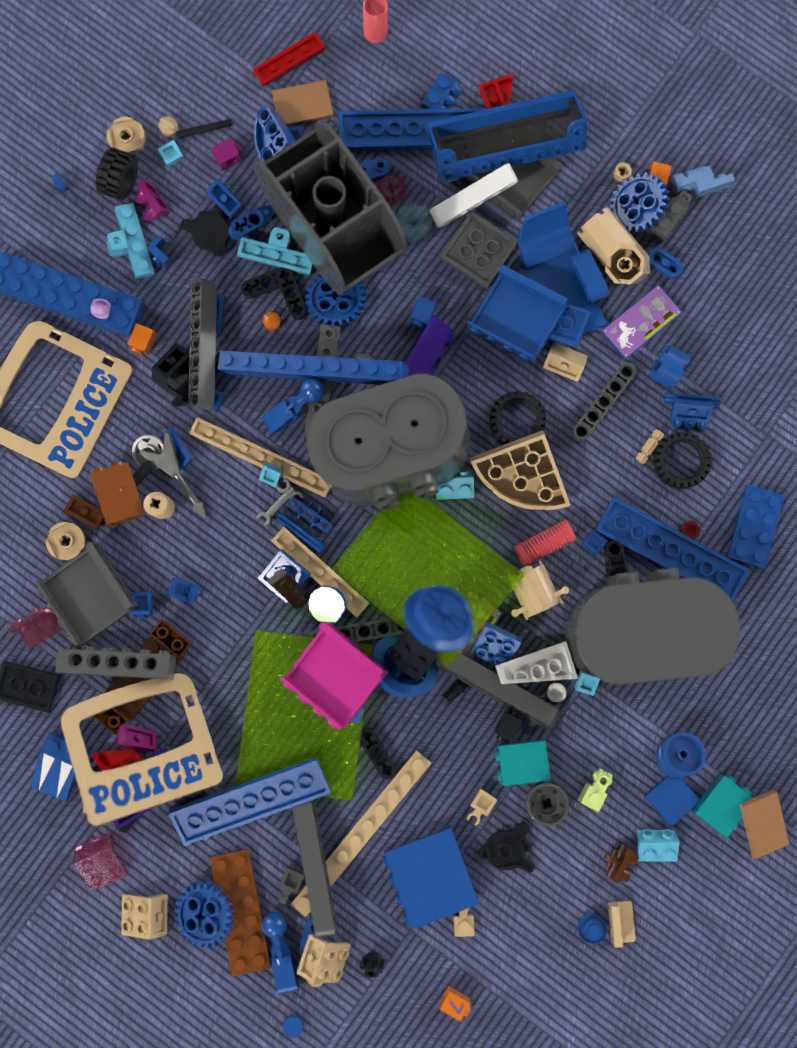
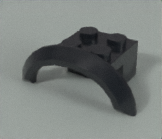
(173, 373)

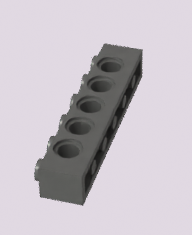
(327, 347)
(68, 657)

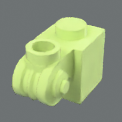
(594, 794)

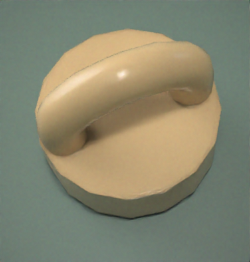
(168, 126)

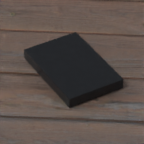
(28, 686)

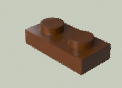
(84, 511)

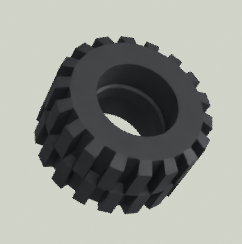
(116, 174)

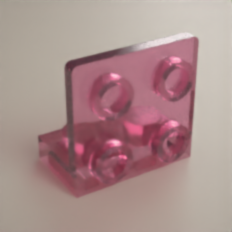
(37, 627)
(99, 862)

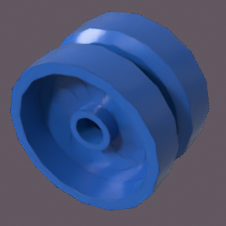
(691, 759)

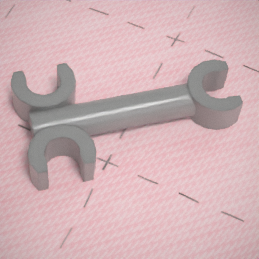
(288, 493)

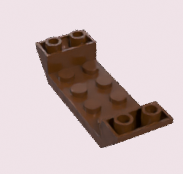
(162, 638)

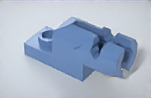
(700, 182)

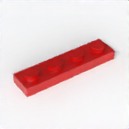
(289, 59)

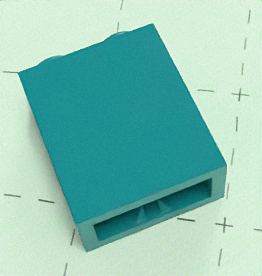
(522, 762)
(721, 804)

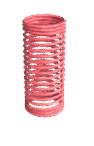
(375, 20)
(553, 542)

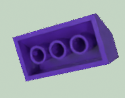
(430, 347)

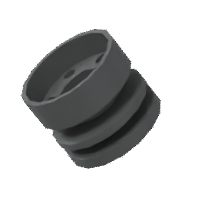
(548, 815)

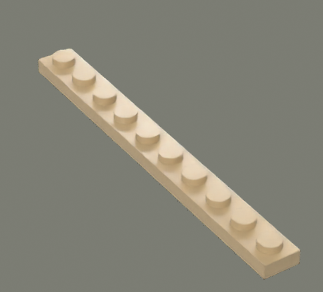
(368, 824)

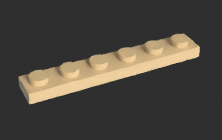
(319, 570)

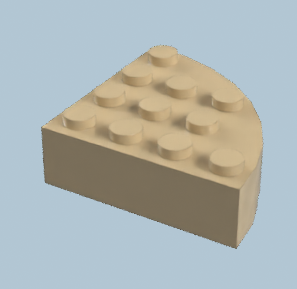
(523, 473)

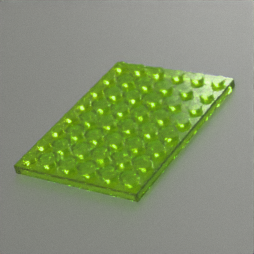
(424, 548)
(285, 730)

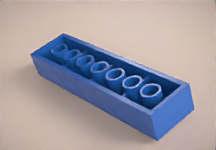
(67, 295)

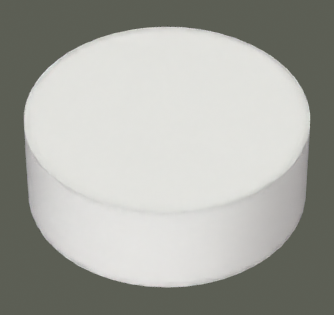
(556, 692)

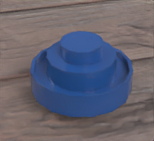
(592, 928)

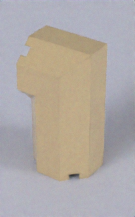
(615, 248)

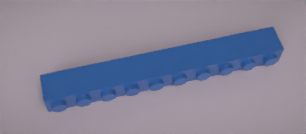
(304, 367)

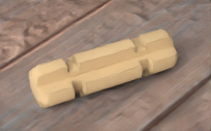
(649, 446)

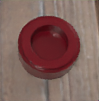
(690, 529)

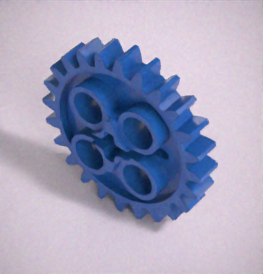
(640, 202)
(334, 314)
(204, 914)

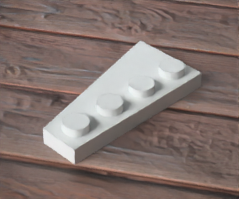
(541, 665)

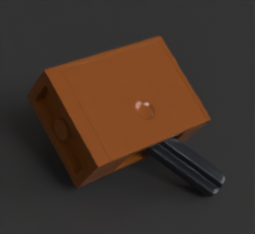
(118, 491)

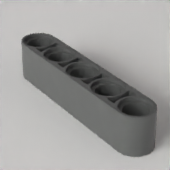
(607, 394)

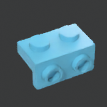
(458, 487)
(657, 845)

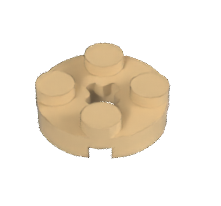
(133, 128)
(55, 540)

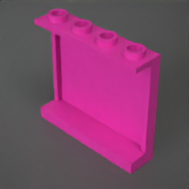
(334, 676)

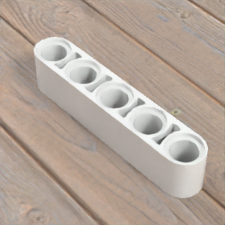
(473, 195)

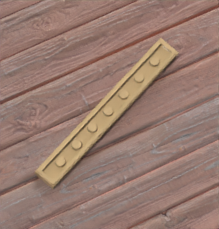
(258, 456)

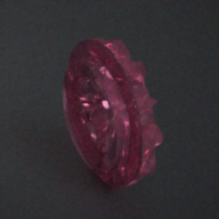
(399, 191)

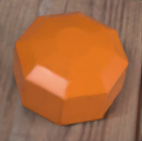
(272, 321)

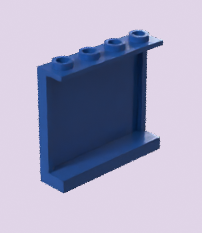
(518, 314)
(430, 878)

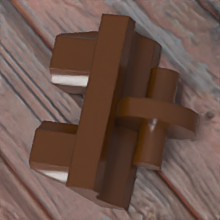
(618, 861)

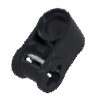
(614, 561)

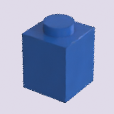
(422, 312)

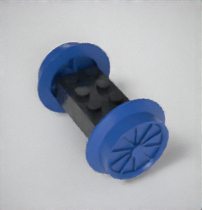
(436, 622)

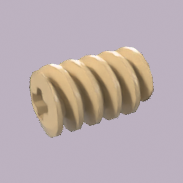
(159, 505)

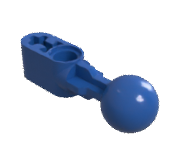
(262, 214)
(287, 411)
(282, 960)

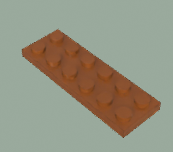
(247, 942)

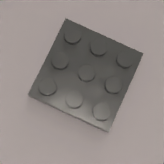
(479, 250)

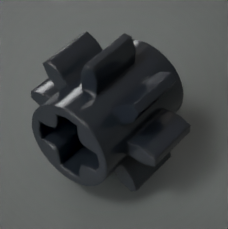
(372, 964)

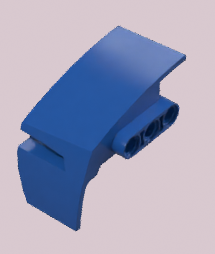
(556, 262)

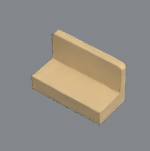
(565, 361)
(621, 923)

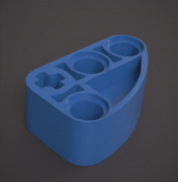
(270, 133)

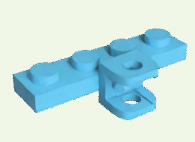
(130, 241)
(275, 253)

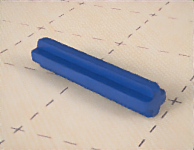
(670, 397)
(301, 532)

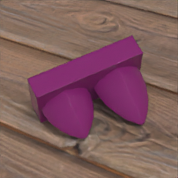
(149, 194)
(136, 738)

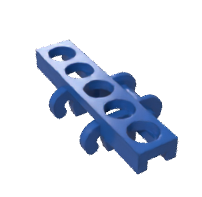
(305, 509)

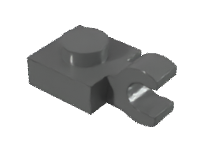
(291, 883)

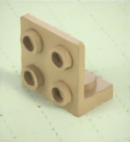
(144, 916)
(323, 960)

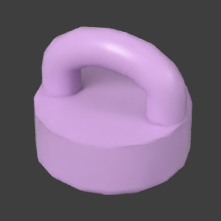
(100, 308)

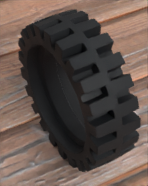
(517, 396)
(701, 448)

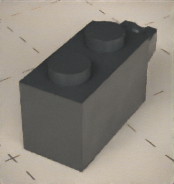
(674, 213)

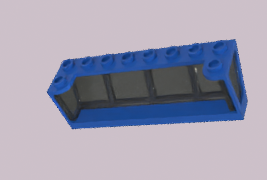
(508, 135)

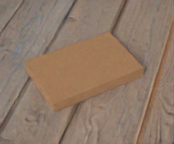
(303, 103)
(764, 824)

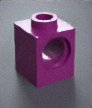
(227, 154)

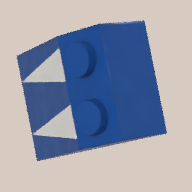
(54, 768)

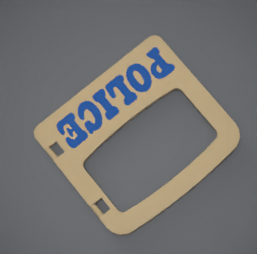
(86, 410)
(148, 782)

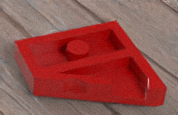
(497, 91)
(117, 758)

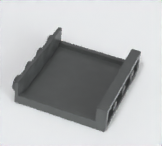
(532, 181)
(86, 595)

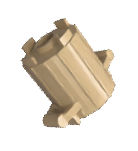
(536, 591)

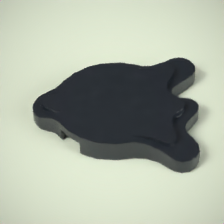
(209, 231)
(507, 849)

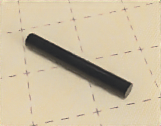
(204, 128)

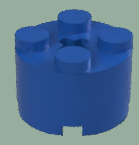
(669, 367)

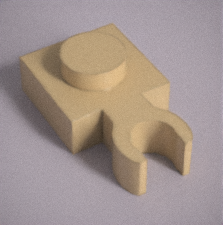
(483, 804)
(463, 924)

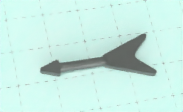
(168, 463)

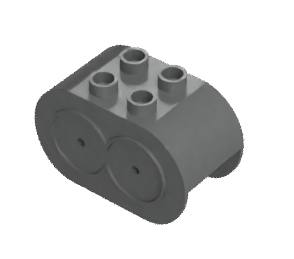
(331, 208)
(390, 441)
(652, 628)

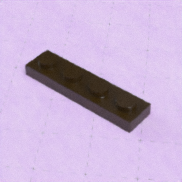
(289, 588)

